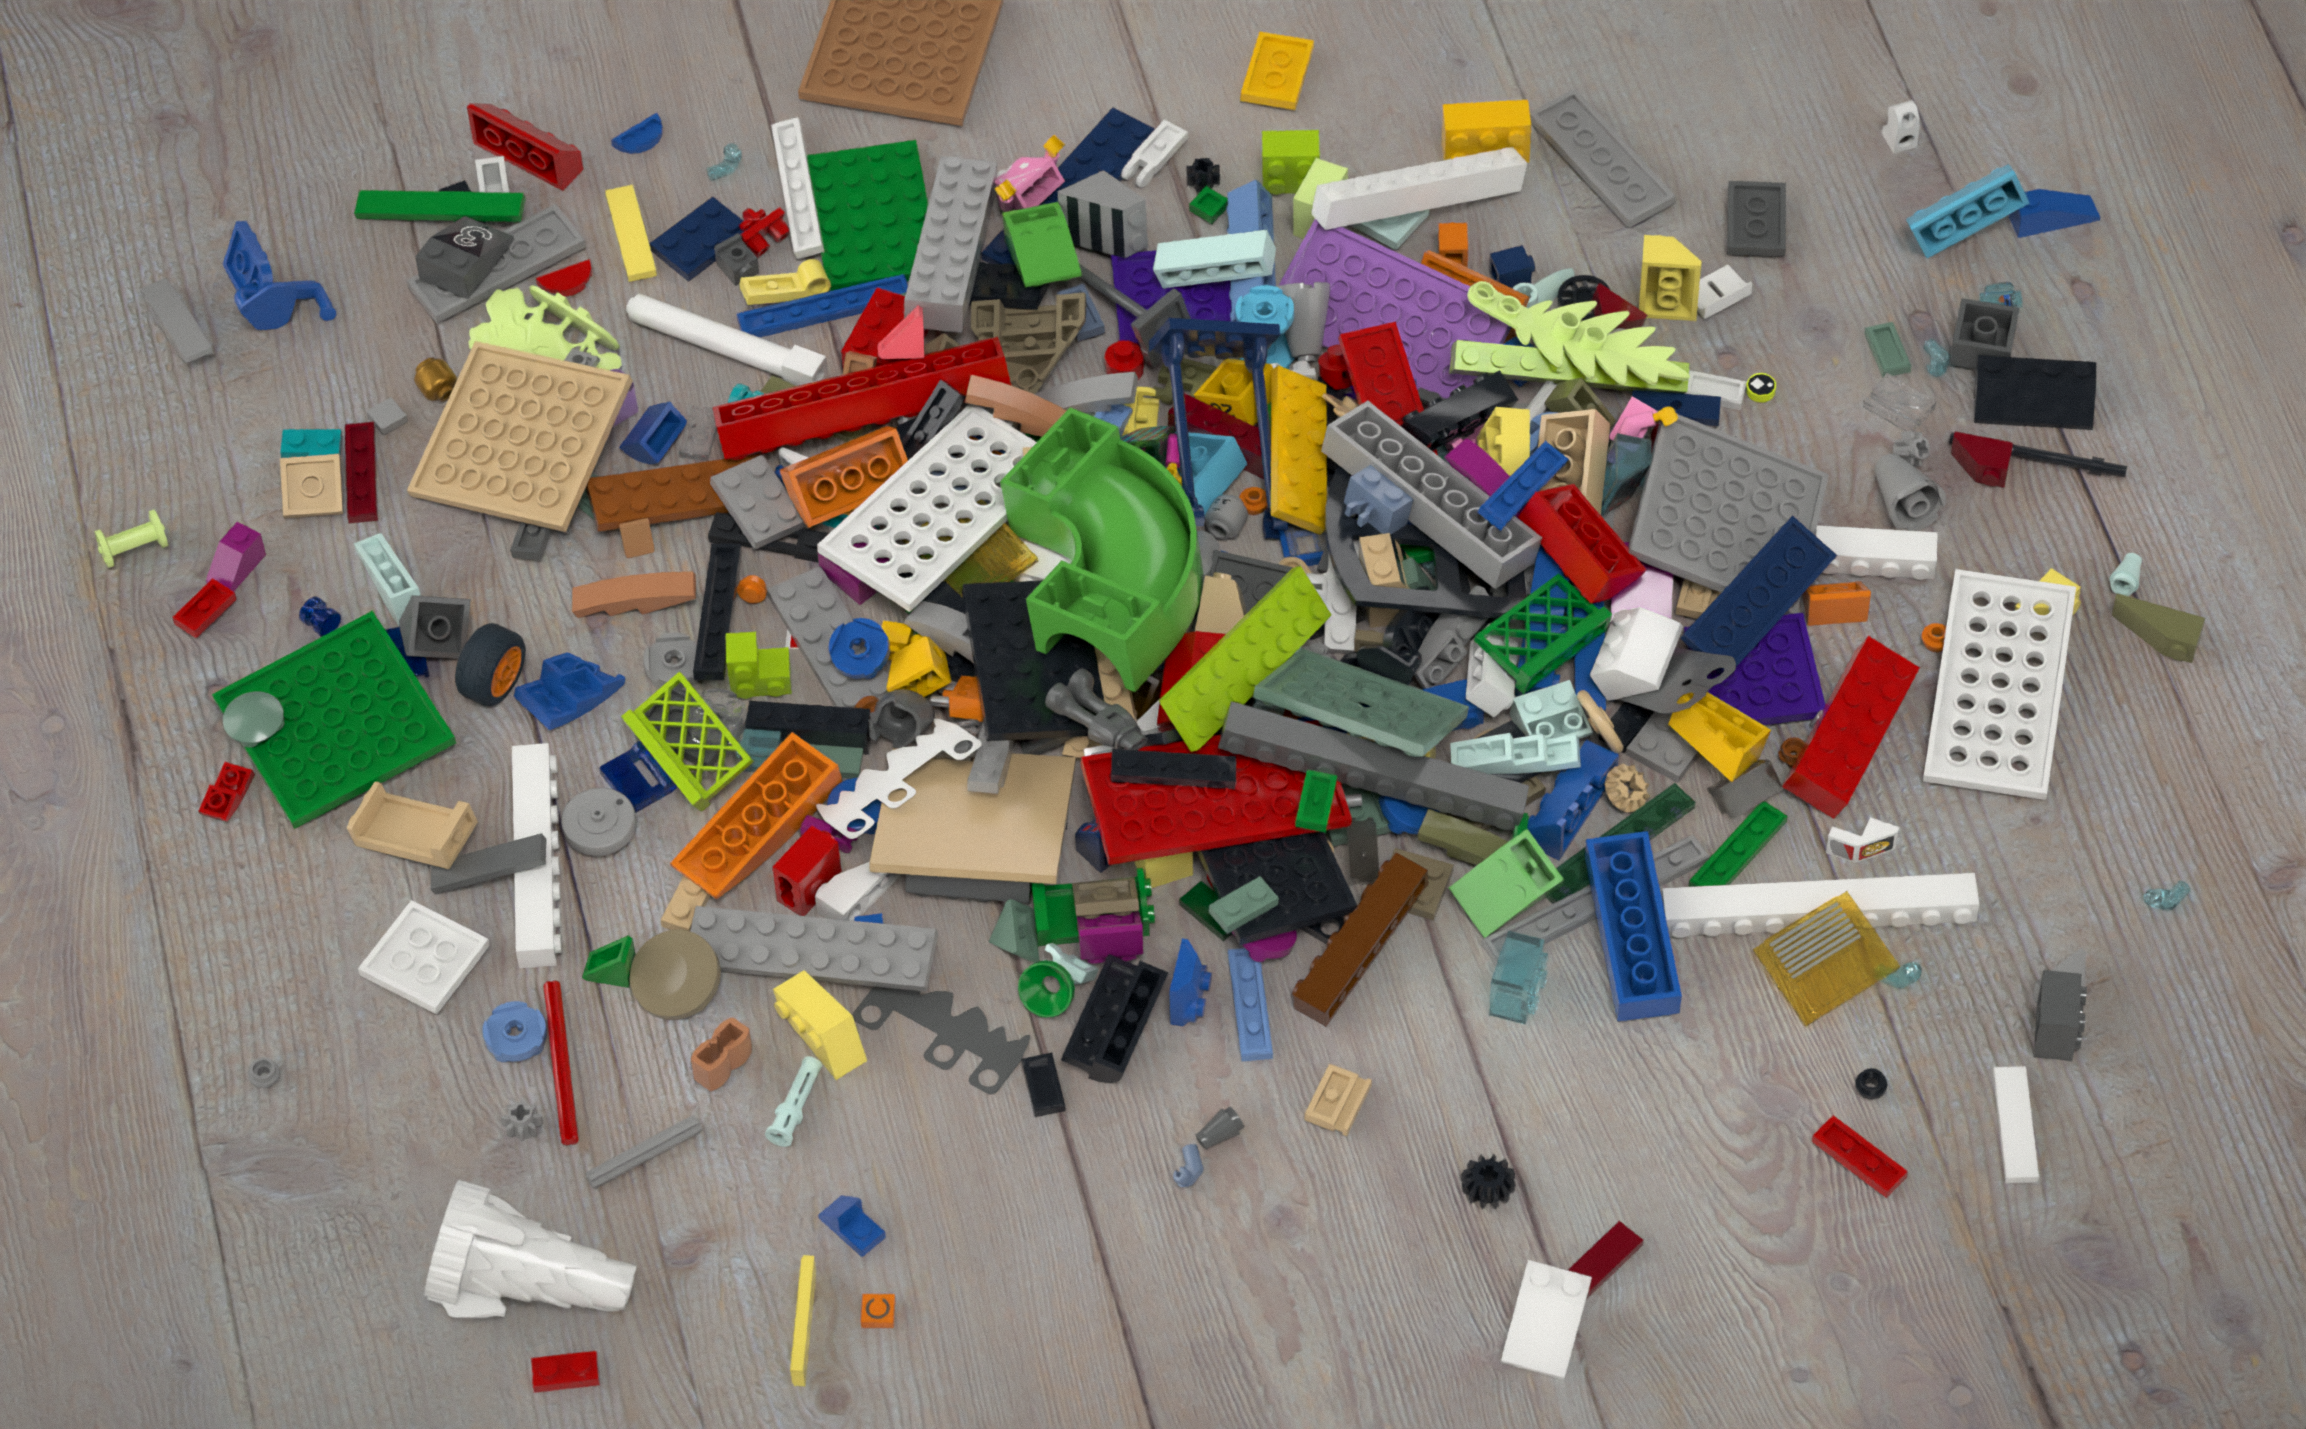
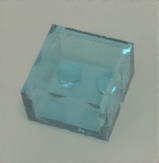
(1518, 978)

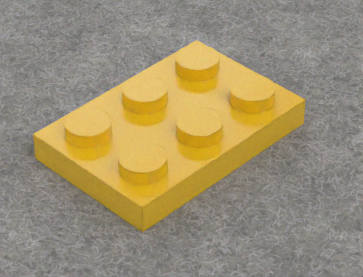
(1277, 70)

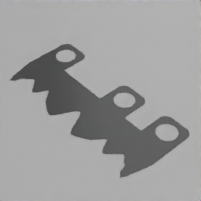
(960, 1032)

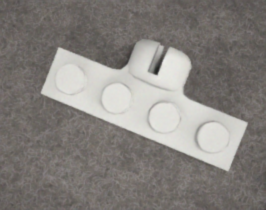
(1340, 627)

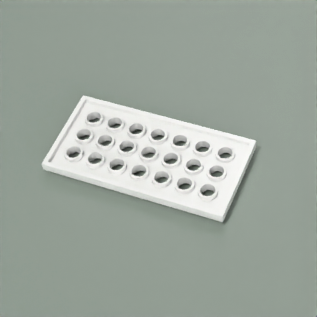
(920, 507)
(2013, 698)

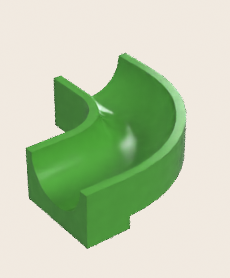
(1128, 542)

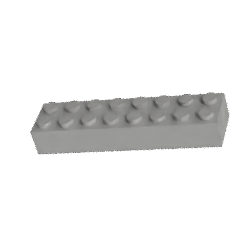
(951, 242)
(1443, 498)

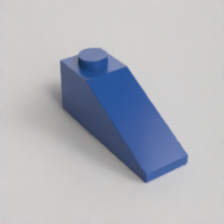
(2052, 211)

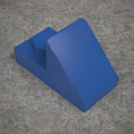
(852, 1225)

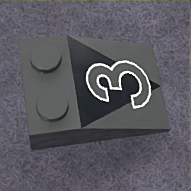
(461, 255)

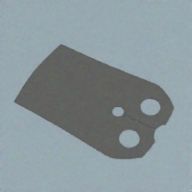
(1683, 666)

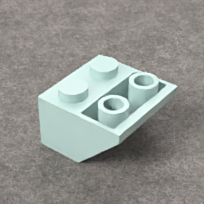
(1550, 712)

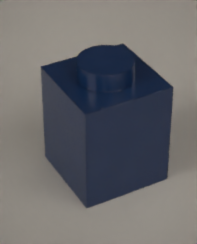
(1511, 266)

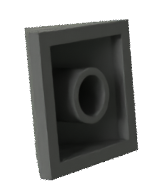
(435, 626)

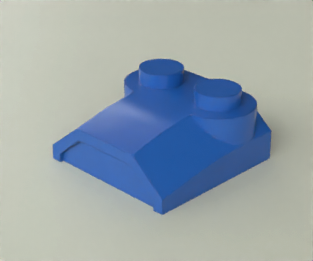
(1188, 986)

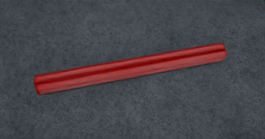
(560, 1063)

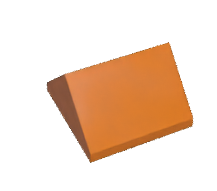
(1836, 603)

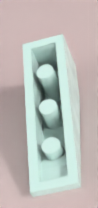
(387, 574)

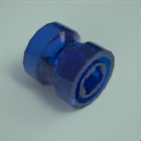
(316, 614)

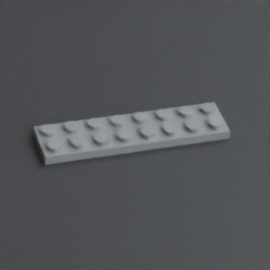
(821, 946)

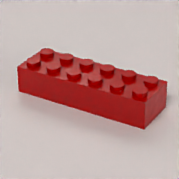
(1851, 727)

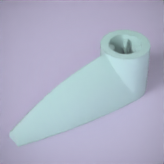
(1546, 288)

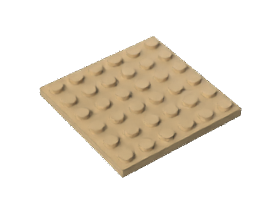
(520, 436)

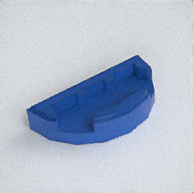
(640, 137)

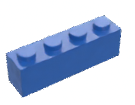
(1572, 800)

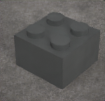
(1982, 330)
(2059, 1015)

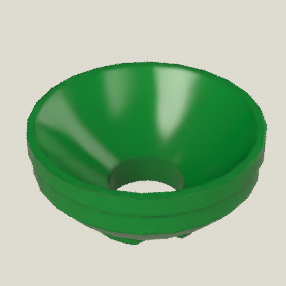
(1035, 994)

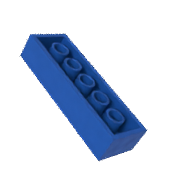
(1632, 926)

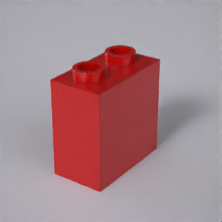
(804, 868)

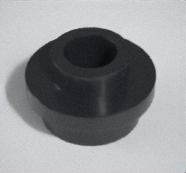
(1871, 1076)

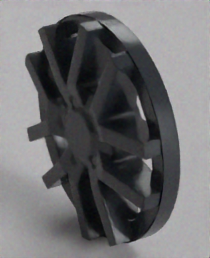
(1579, 294)

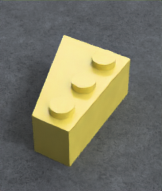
(1507, 437)

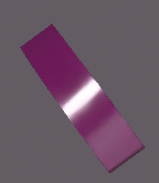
(1478, 467)

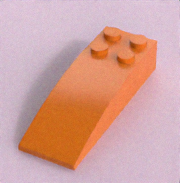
(759, 817)

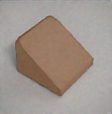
(636, 538)

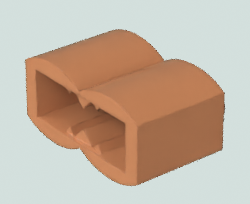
(721, 1054)

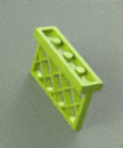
(673, 762)

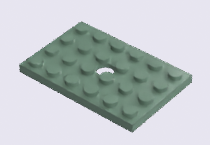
(1333, 692)

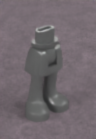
(1112, 723)

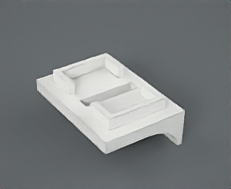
(1727, 284)

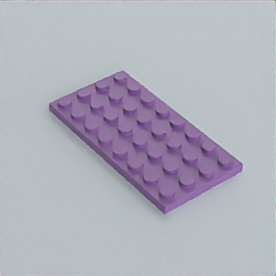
(1382, 287)

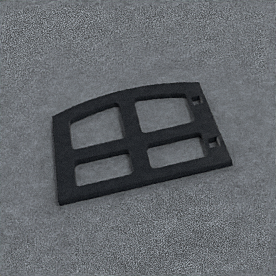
(1447, 597)

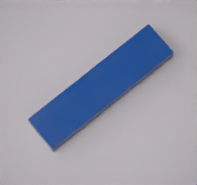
(1522, 485)

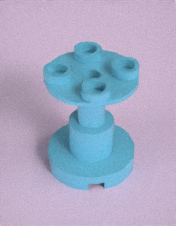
(1269, 306)

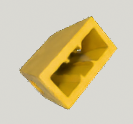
(919, 667)

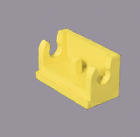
(1144, 410)

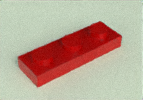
(1859, 1156)

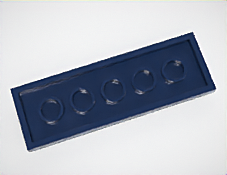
(1760, 593)

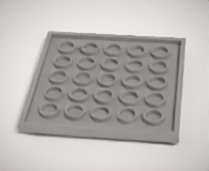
(1718, 503)

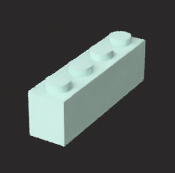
(1214, 259)

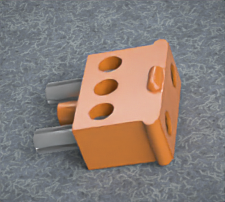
(960, 699)

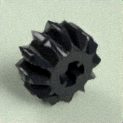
(1477, 1179)

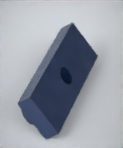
(1698, 408)

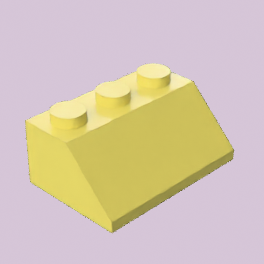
(1669, 279)

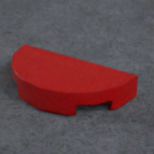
(567, 280)

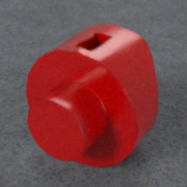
(1124, 357)
(1331, 366)

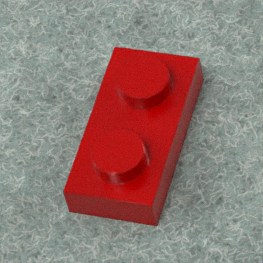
(204, 608)
(565, 1371)

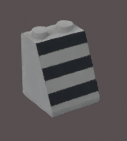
(1105, 215)

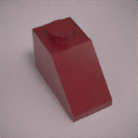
(1983, 457)

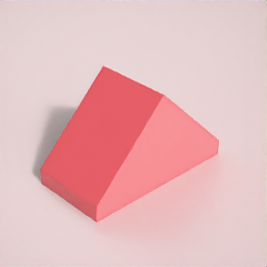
(905, 339)

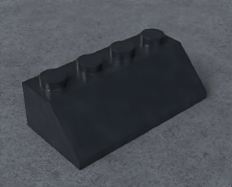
(2034, 392)

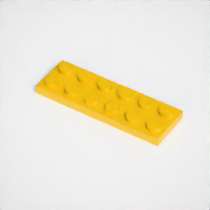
(1296, 452)

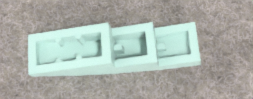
(1519, 755)

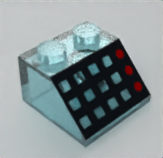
(1625, 469)

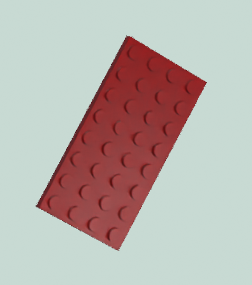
(1168, 820)

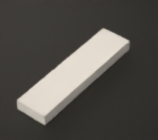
(2015, 1125)

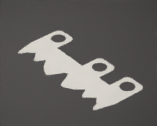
(879, 784)

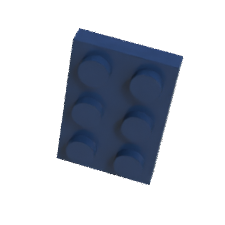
(691, 241)

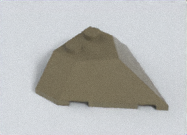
(1030, 338)

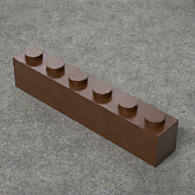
(1360, 939)

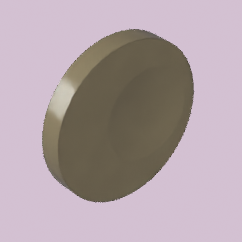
(675, 974)

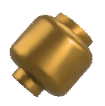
(435, 379)

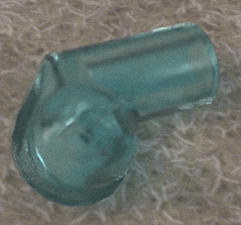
(2165, 898)

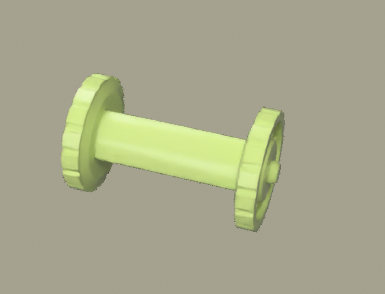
(131, 538)

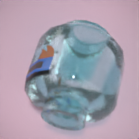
(2003, 294)

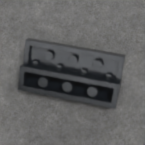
(1114, 1018)

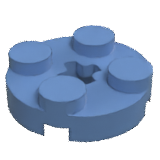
(518, 1047)

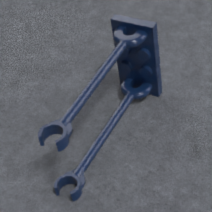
(1222, 340)

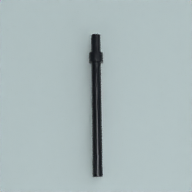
(2095, 465)

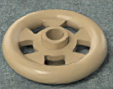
(1600, 721)

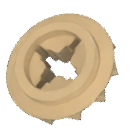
(1618, 792)

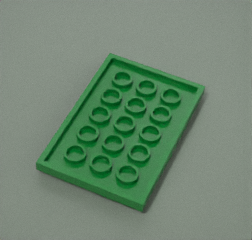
(869, 211)

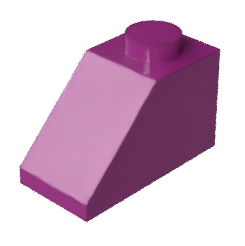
(236, 556)

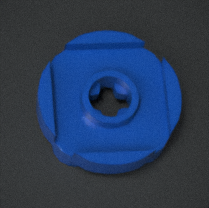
(853, 633)

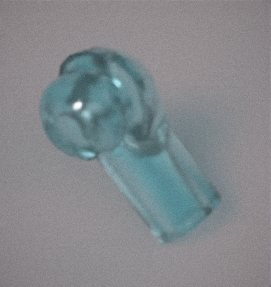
(728, 165)
(1940, 357)
(1904, 976)

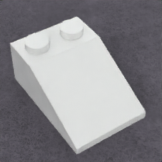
(1546, 1319)

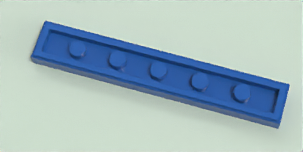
(815, 308)

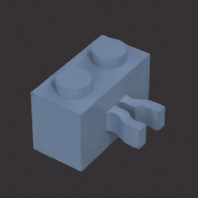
(1377, 501)

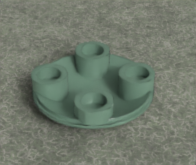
(253, 718)

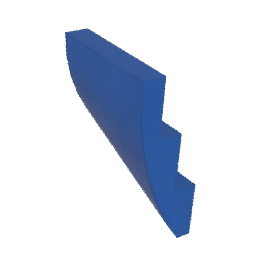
(566, 690)

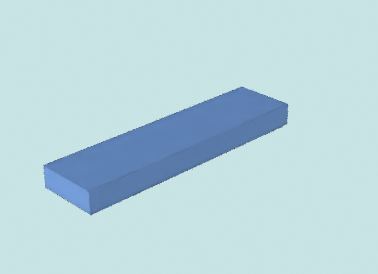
(1250, 1006)

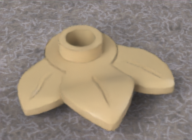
(1341, 407)

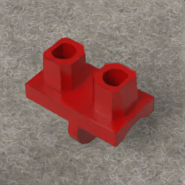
(771, 224)

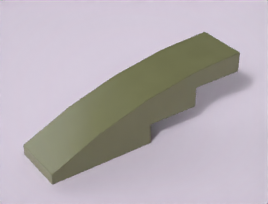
(1458, 837)

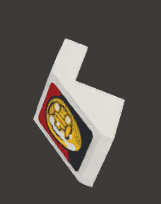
(1876, 840)

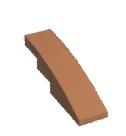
(1014, 405)
(631, 592)

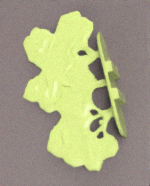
(513, 331)

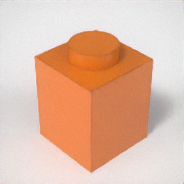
(1453, 242)

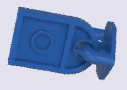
(258, 298)

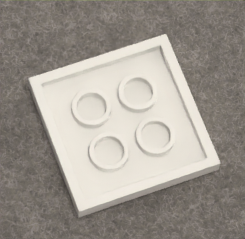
(424, 957)

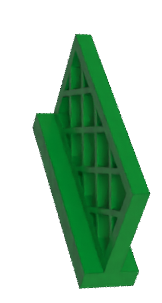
(1556, 653)

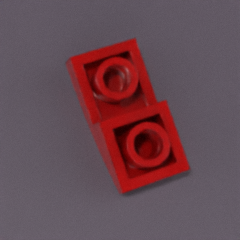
(227, 793)

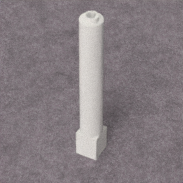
(794, 365)

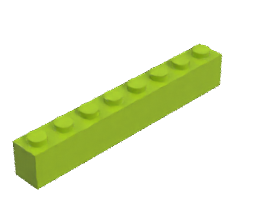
(1531, 365)

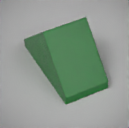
(611, 963)

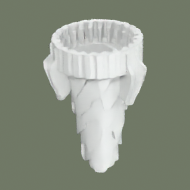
(496, 1253)

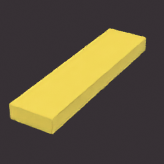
(630, 233)
(803, 1320)

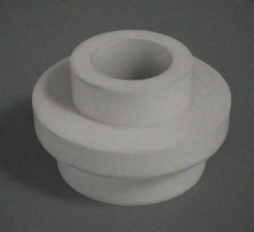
(261, 1066)

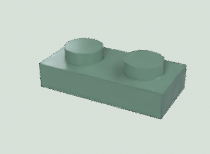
(1243, 905)

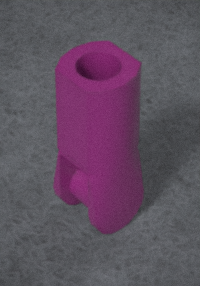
(844, 842)

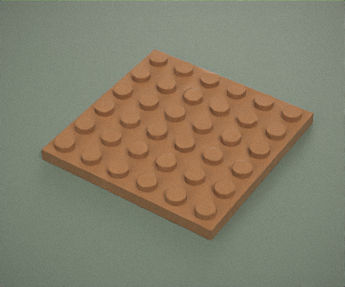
(901, 56)

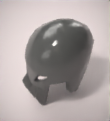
(901, 717)

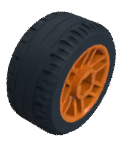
(490, 664)

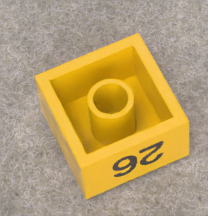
(1232, 390)

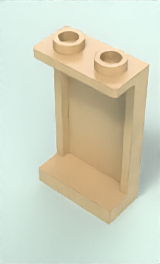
(411, 827)

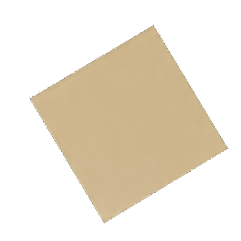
(978, 833)

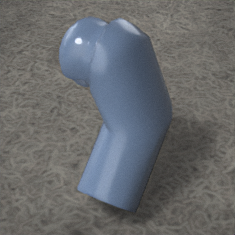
(1192, 1170)

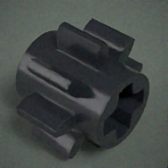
(1203, 174)

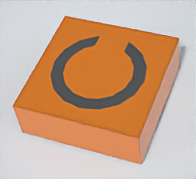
(878, 1311)

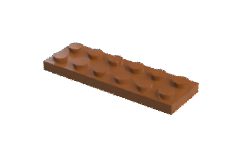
(658, 493)

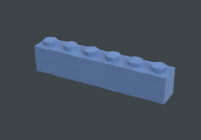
(1249, 211)

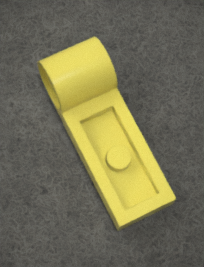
(807, 281)

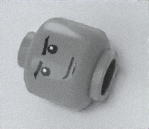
(1226, 516)

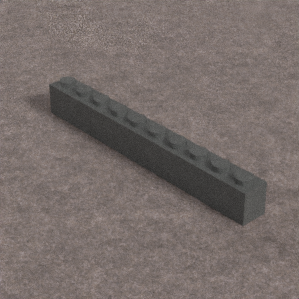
(1373, 766)

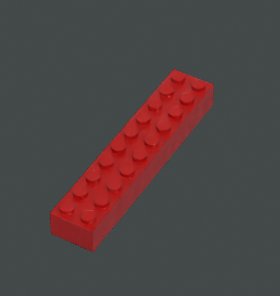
(852, 399)

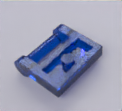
(627, 779)

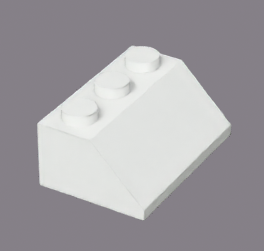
(1635, 653)

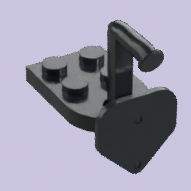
(1401, 642)

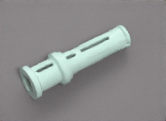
(789, 1113)

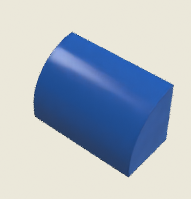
(654, 433)

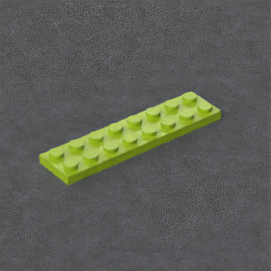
(1245, 657)

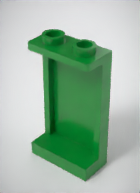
(1057, 915)

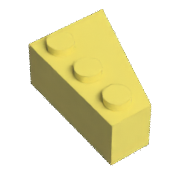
(820, 1023)

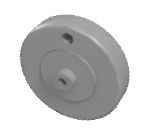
(598, 821)

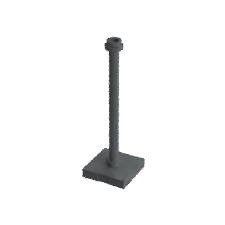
(1147, 321)

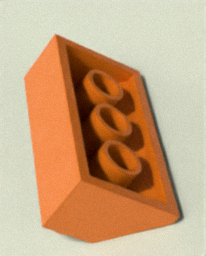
(843, 475)

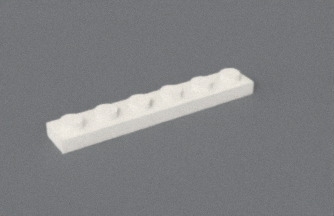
(797, 188)

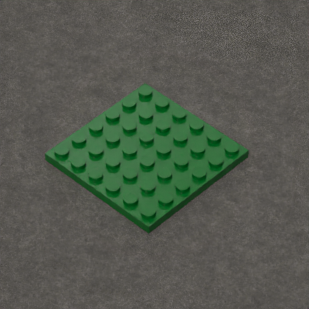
(347, 719)

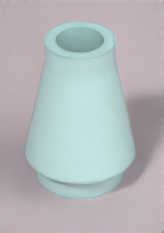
(2127, 575)

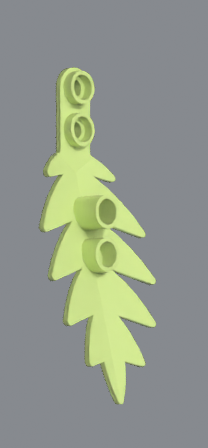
(1580, 340)

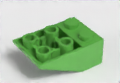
(1041, 244)
(1506, 884)

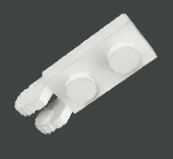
(1155, 152)

